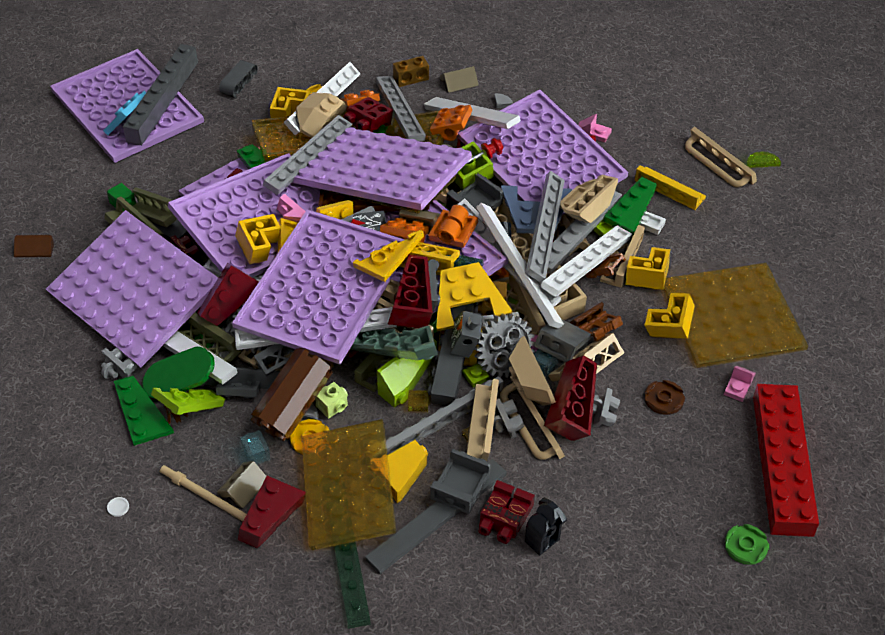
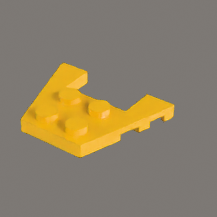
(466, 286)

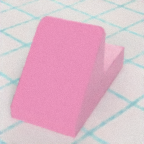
(592, 129)
(289, 209)
(739, 383)

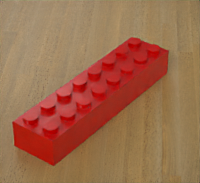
(785, 461)

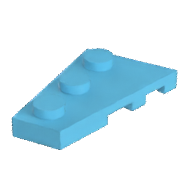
(124, 112)

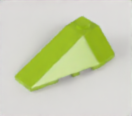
(399, 377)

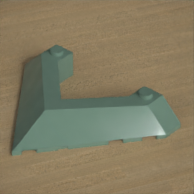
(412, 344)

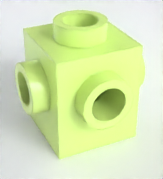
(331, 400)

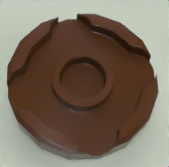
(664, 397)

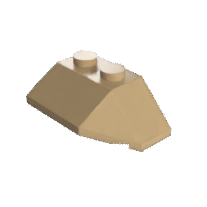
(318, 111)
(589, 198)
(529, 374)

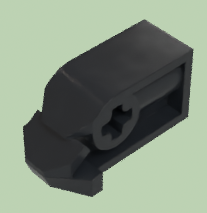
(544, 526)

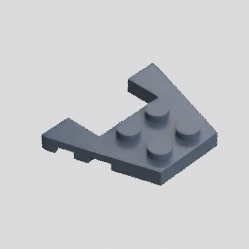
(525, 212)

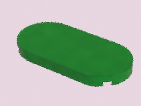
(180, 371)

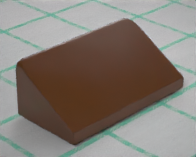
(33, 246)
(588, 315)

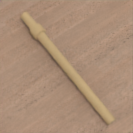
(180, 479)

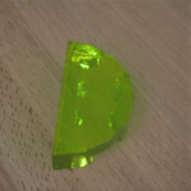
(763, 159)

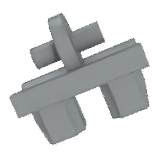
(114, 365)
(602, 405)
(512, 424)

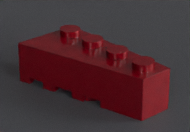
(413, 297)
(574, 400)

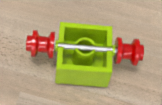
(479, 162)

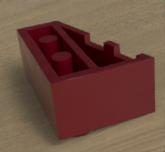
(227, 294)
(269, 510)

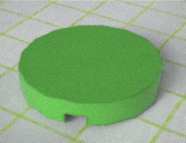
(740, 546)

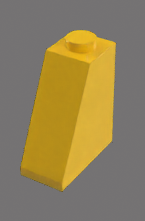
(405, 468)

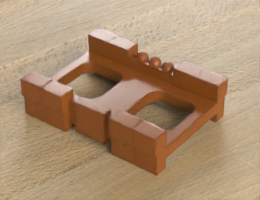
(604, 269)
(603, 328)

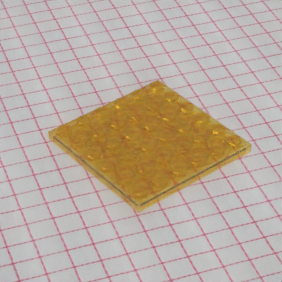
(737, 315)

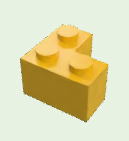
(286, 101)
(256, 236)
(649, 271)
(674, 320)

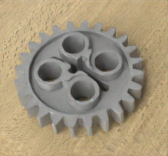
(501, 328)

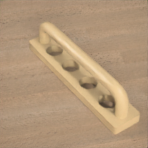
(747, 173)
(542, 455)

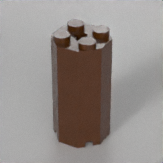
(291, 394)

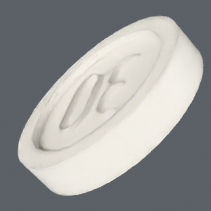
(118, 506)

